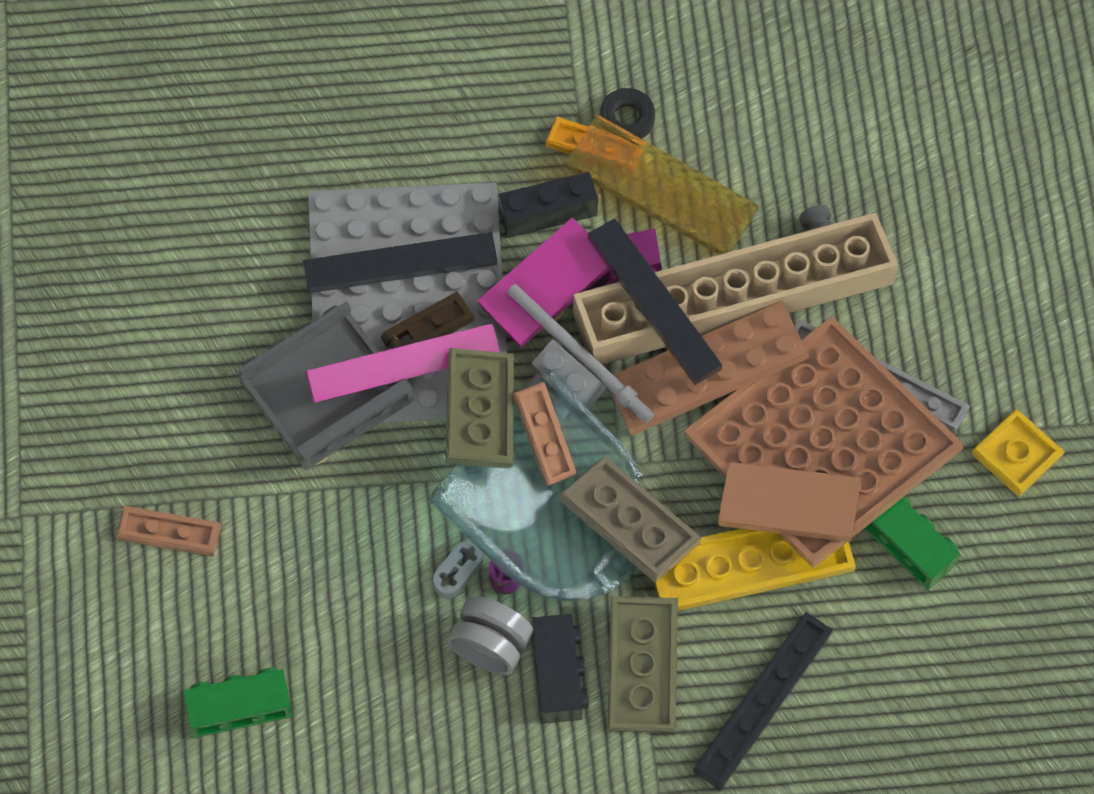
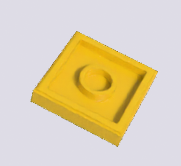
(1017, 452)

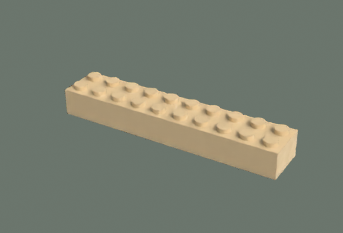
(726, 287)

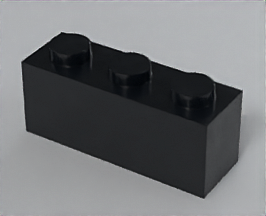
(547, 204)
(558, 668)

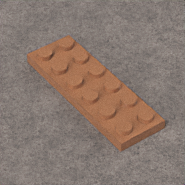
(747, 350)

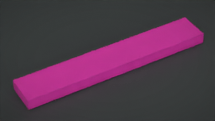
(395, 363)

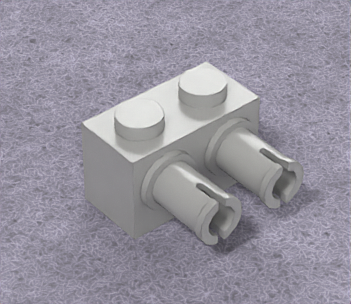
(569, 371)

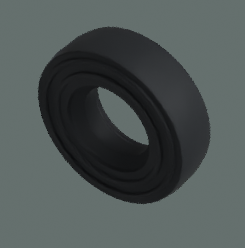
(635, 99)

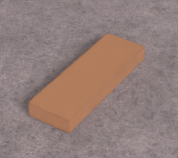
(544, 433)
(168, 531)

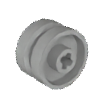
(489, 635)

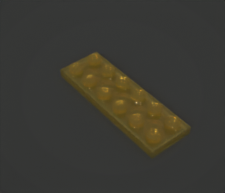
(662, 186)

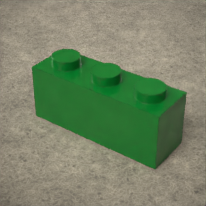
(914, 543)
(237, 702)

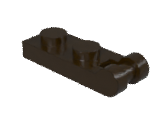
(433, 322)

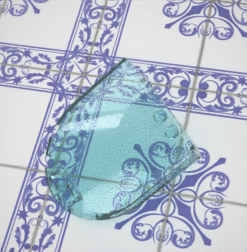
(525, 523)

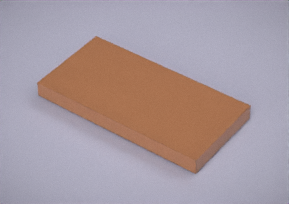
(789, 501)

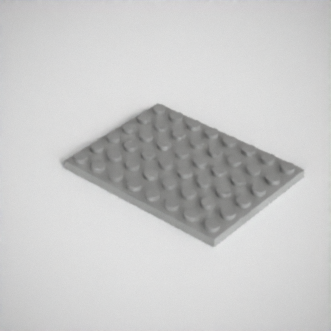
(399, 216)

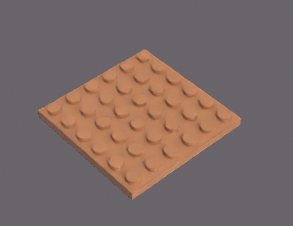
(830, 417)

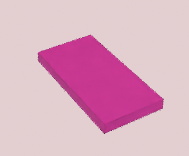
(550, 277)

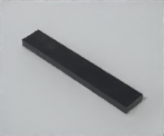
(400, 262)
(654, 301)
(763, 701)

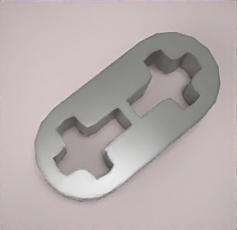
(464, 573)

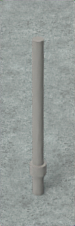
(624, 395)

